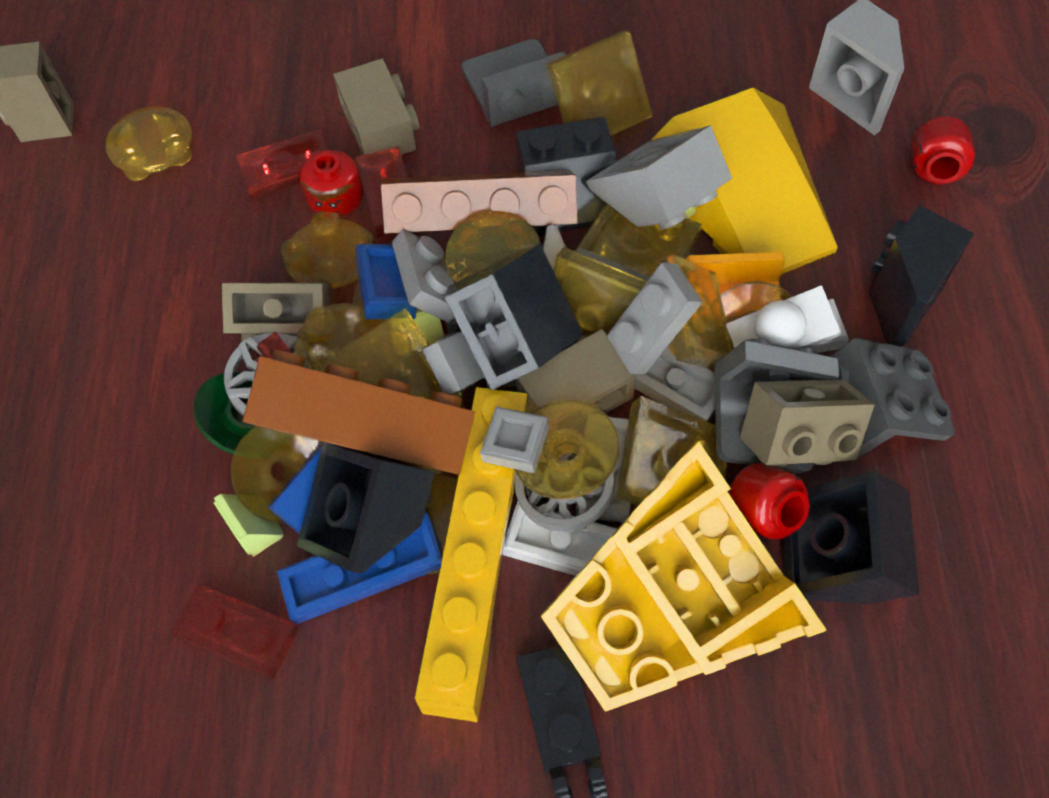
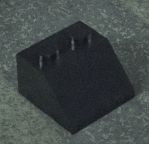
(574, 146)
(914, 271)
(362, 506)
(854, 542)

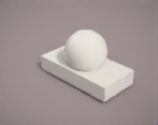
(789, 322)

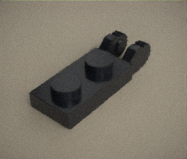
(561, 719)

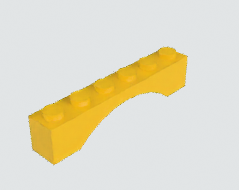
(466, 588)

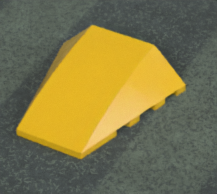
(771, 191)
(676, 592)

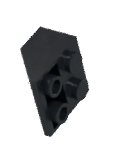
(513, 315)

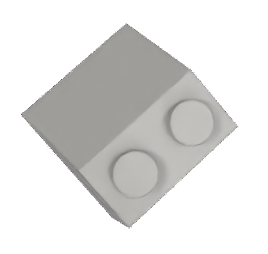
(860, 64)
(664, 178)

